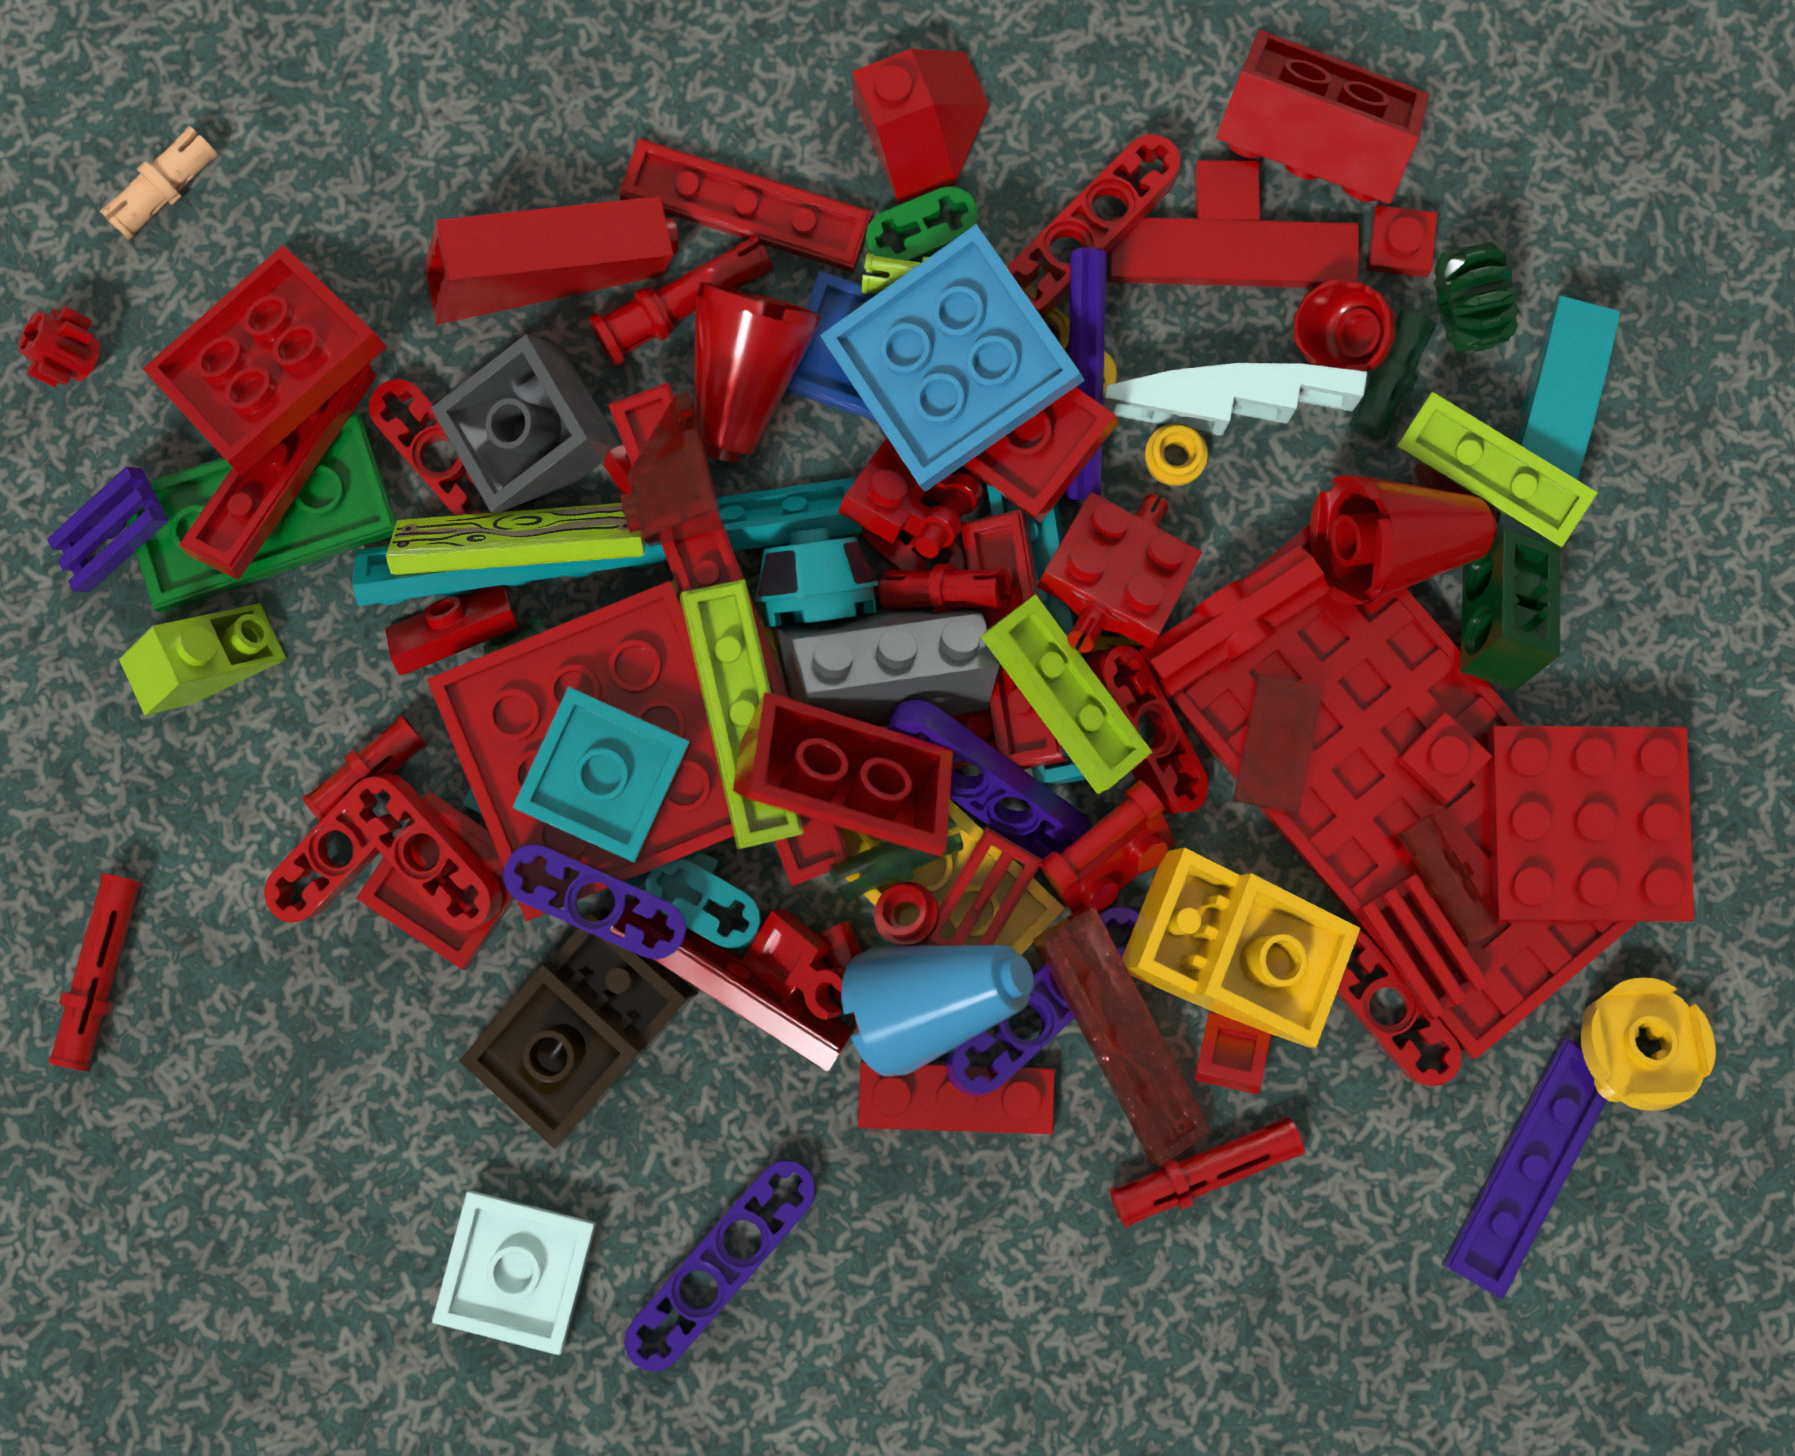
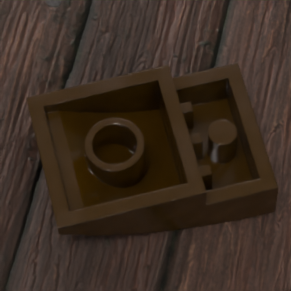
(575, 1031)

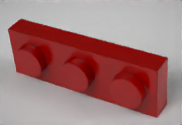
(932, 1103)

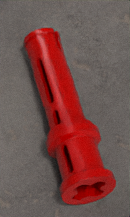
(656, 311)

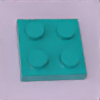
(601, 774)

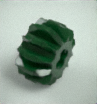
(1476, 296)

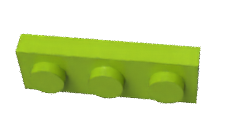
(1496, 470)
(1066, 694)

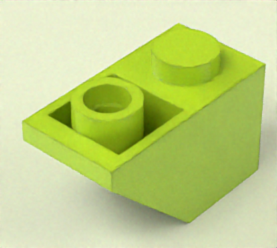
(199, 657)

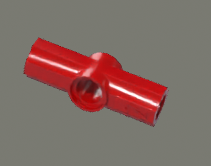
(1235, 620)

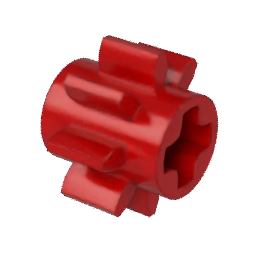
(59, 346)

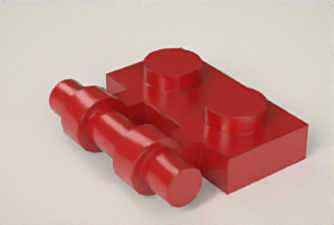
(890, 499)

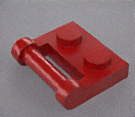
(1111, 852)

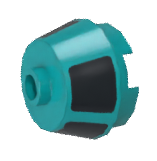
(814, 579)

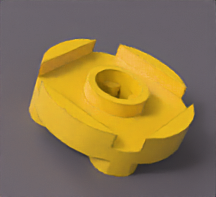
(1622, 1069)

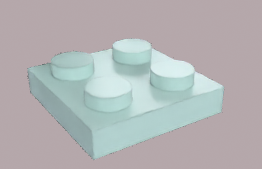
(514, 1272)

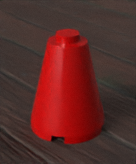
(744, 364)
(1394, 535)

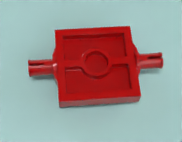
(1119, 571)

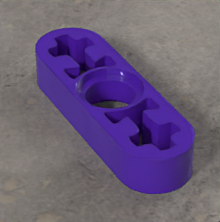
(557, 867)

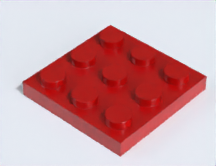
(264, 359)
(1590, 824)

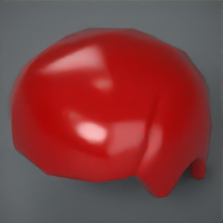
(1352, 318)

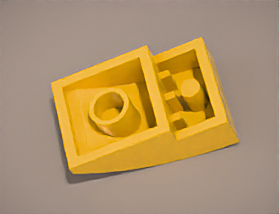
(1240, 947)

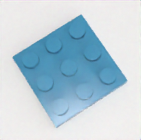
(951, 358)

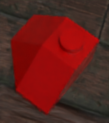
(920, 117)

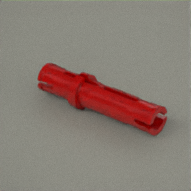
(76, 1048)
(1195, 1176)

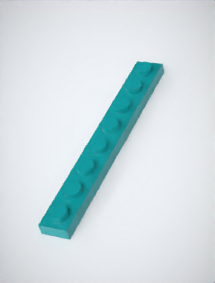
(749, 520)

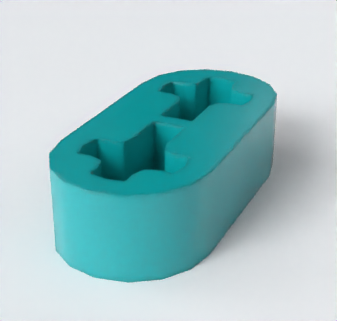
(711, 889)

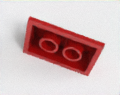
(1323, 118)
(846, 773)

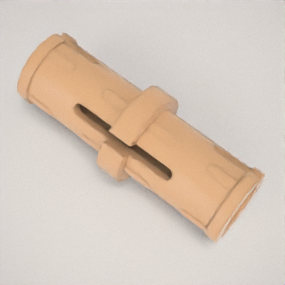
(159, 183)

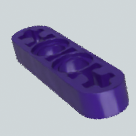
(1043, 828)
(1054, 1015)
(725, 1268)

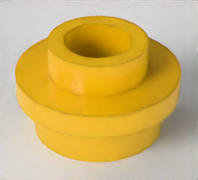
(1184, 437)

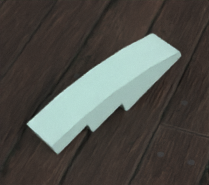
(1210, 394)

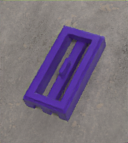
(104, 519)

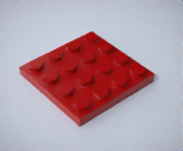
(624, 656)

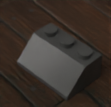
(888, 657)

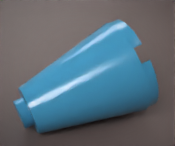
(929, 1000)

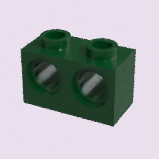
(1511, 610)

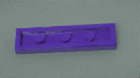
(1528, 1173)

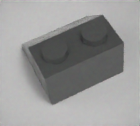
(525, 425)

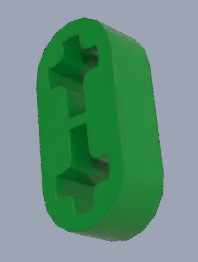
(915, 216)

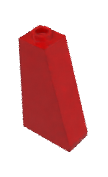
(544, 255)

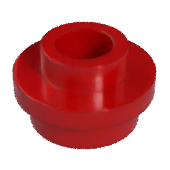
(894, 901)

